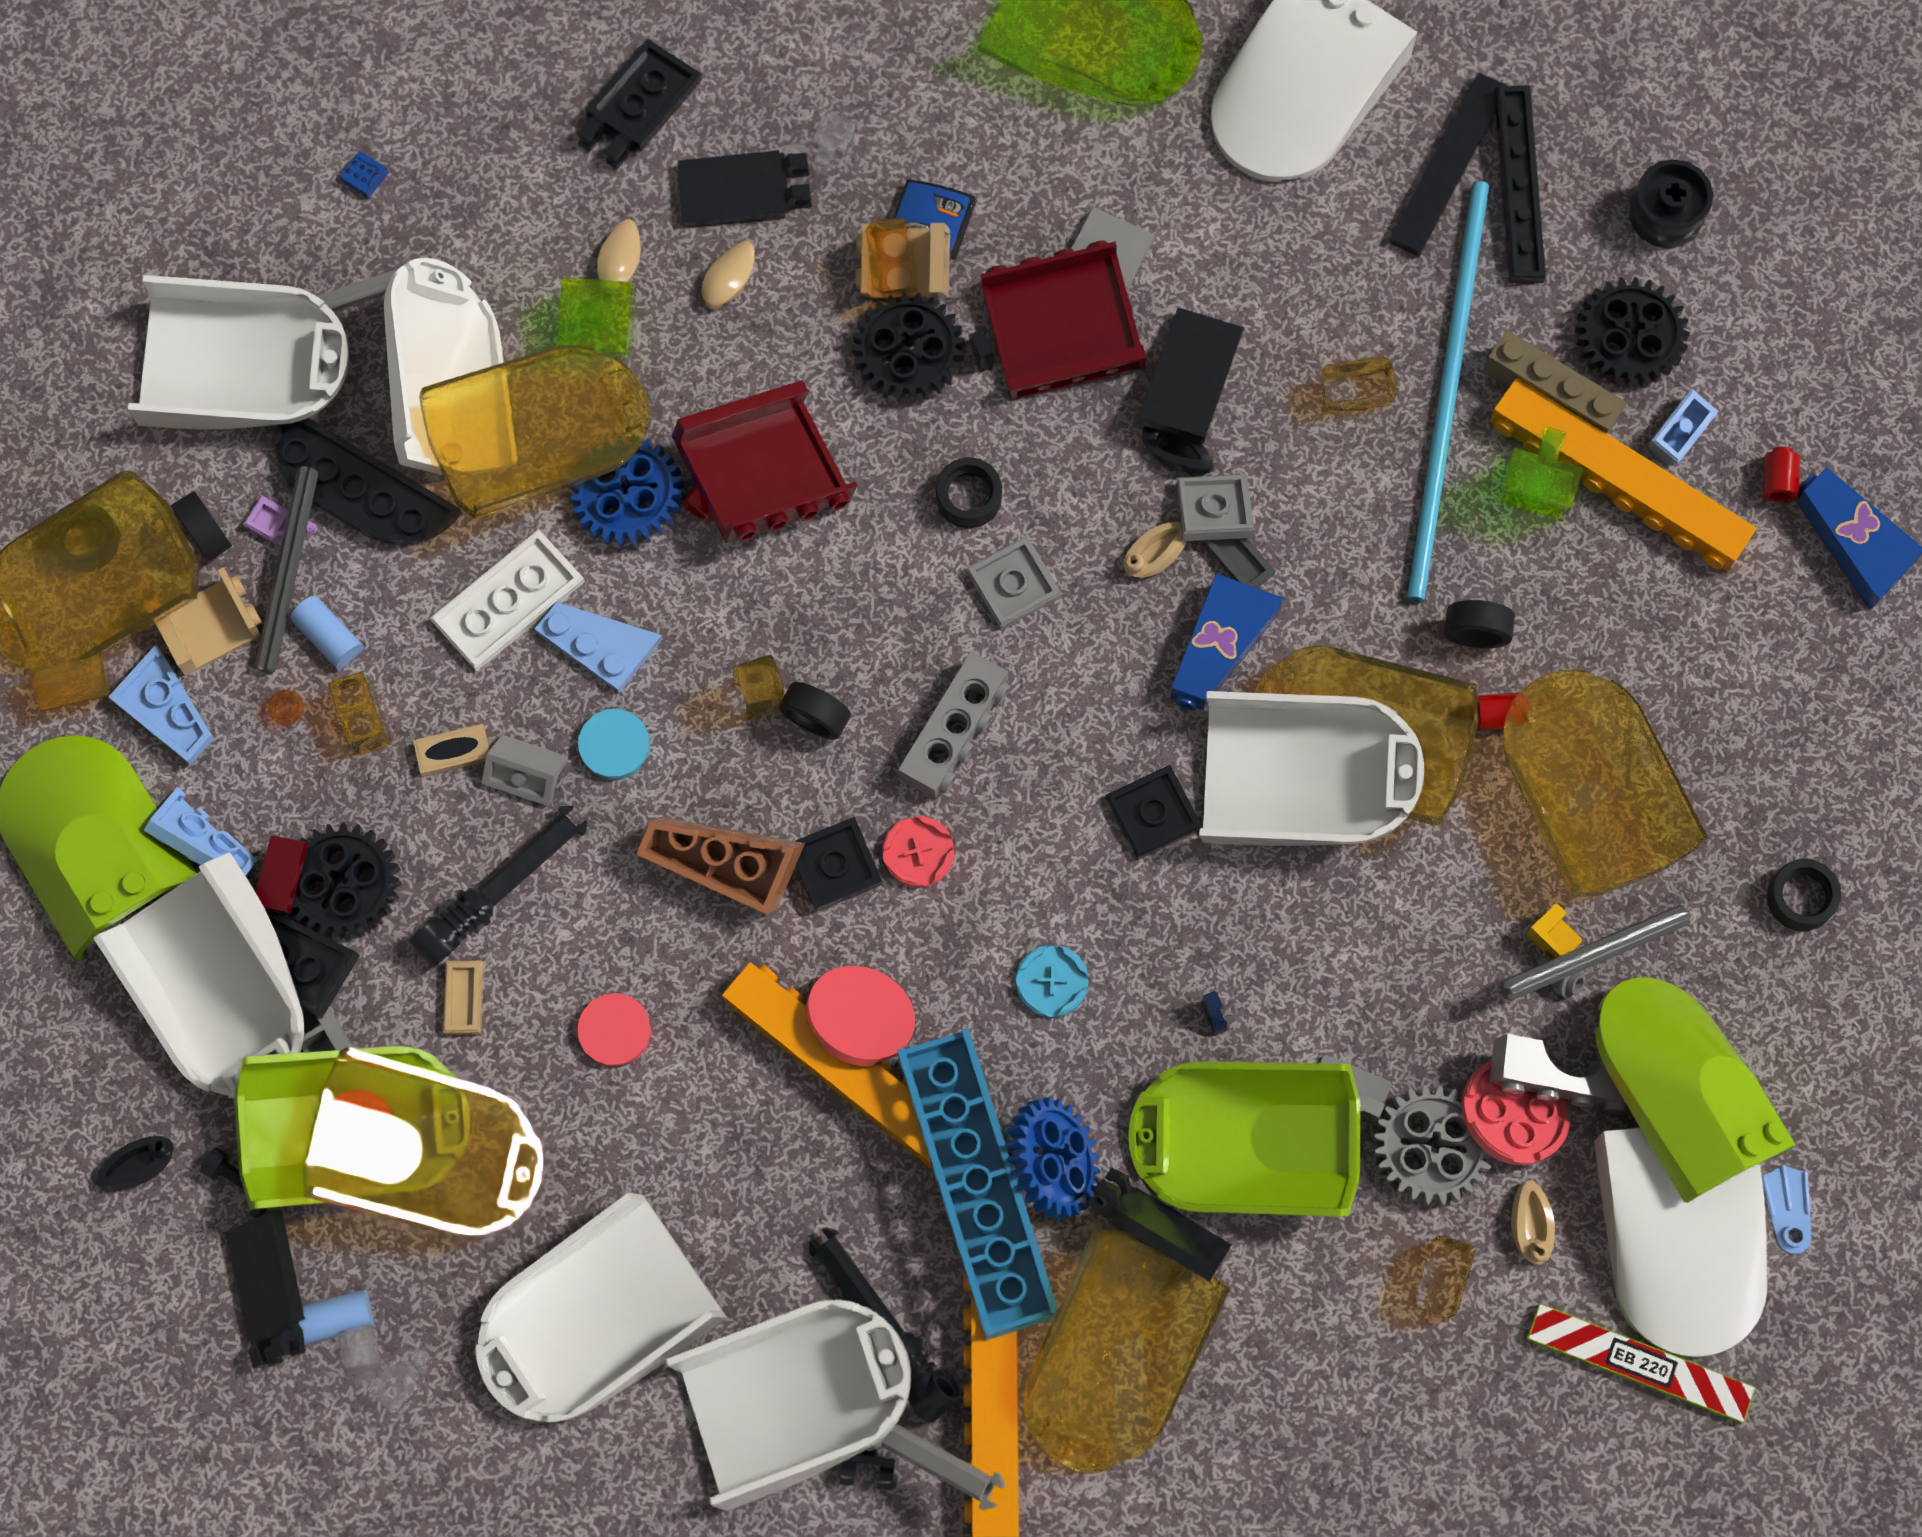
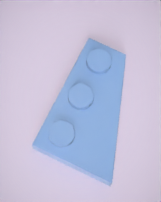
(597, 643)
(162, 706)
(192, 835)

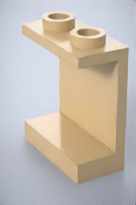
(930, 258)
(210, 625)

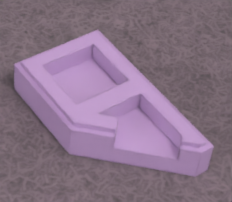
(269, 521)

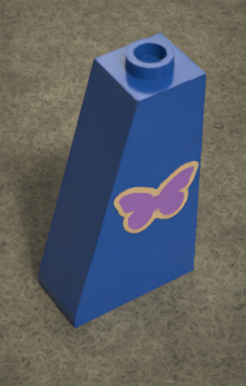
(1858, 535)
(1224, 634)

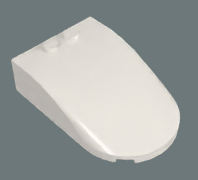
(1305, 84)
(237, 355)
(1306, 770)
(209, 975)
(1682, 1270)
(592, 1316)
(794, 1396)

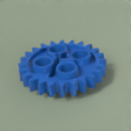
(630, 519)
(1042, 1141)

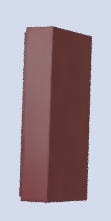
(281, 873)

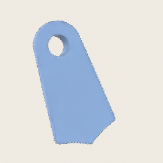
(1789, 1206)

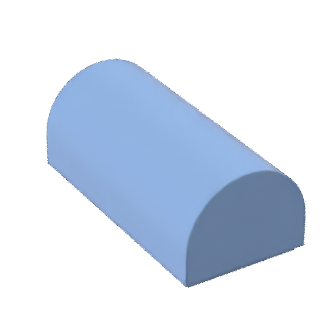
(1682, 428)
(326, 632)
(335, 1314)

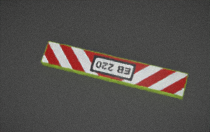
(1640, 1363)

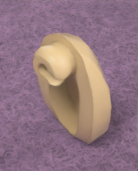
(620, 253)
(728, 275)
(1155, 550)
(1532, 1223)

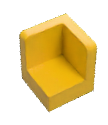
(1553, 934)

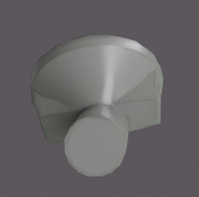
(1567, 986)

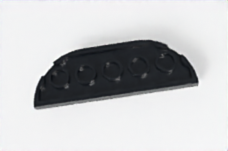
(361, 487)

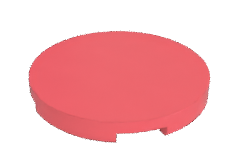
(860, 1015)
(1512, 1125)

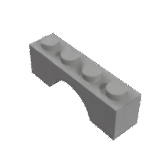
(1524, 1065)

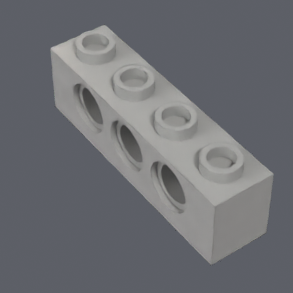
(974, 676)

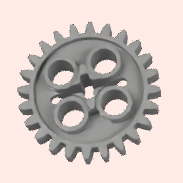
(1430, 1179)

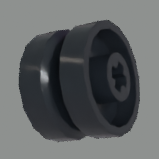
(1670, 203)

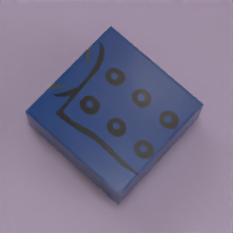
(364, 174)

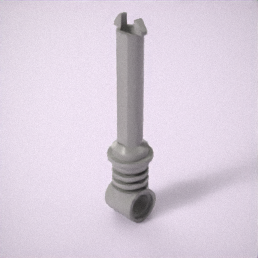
(941, 1464)

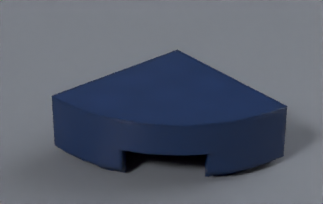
(1212, 1005)

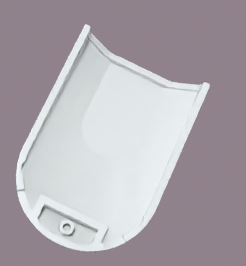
(432, 335)

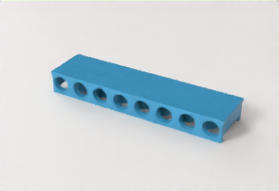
(976, 1185)

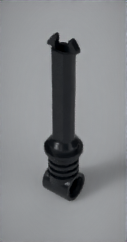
(476, 905)
(931, 1389)

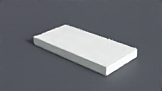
(507, 600)

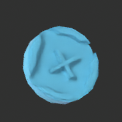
(614, 744)
(1052, 981)

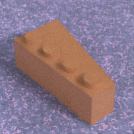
(729, 861)

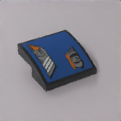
(933, 203)

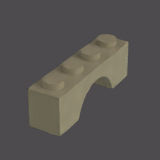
(1520, 359)

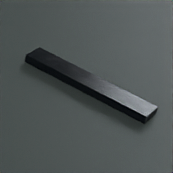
(1447, 167)
(1519, 184)

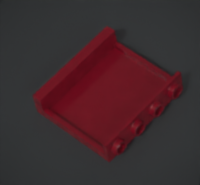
(1062, 320)
(761, 463)

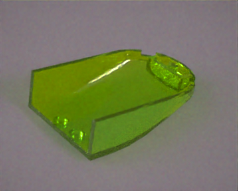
(1099, 47)

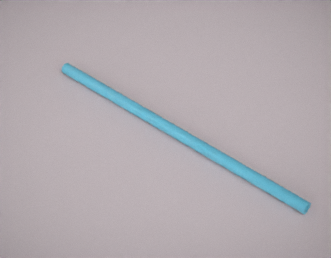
(1448, 393)

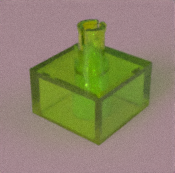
(597, 315)
(1541, 480)

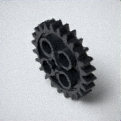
(890, 324)
(1664, 335)
(369, 896)

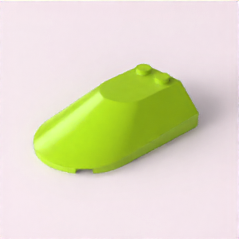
(79, 836)
(1686, 1086)
(276, 1114)
(1250, 1137)

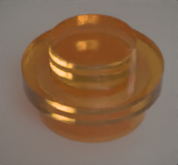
(286, 707)

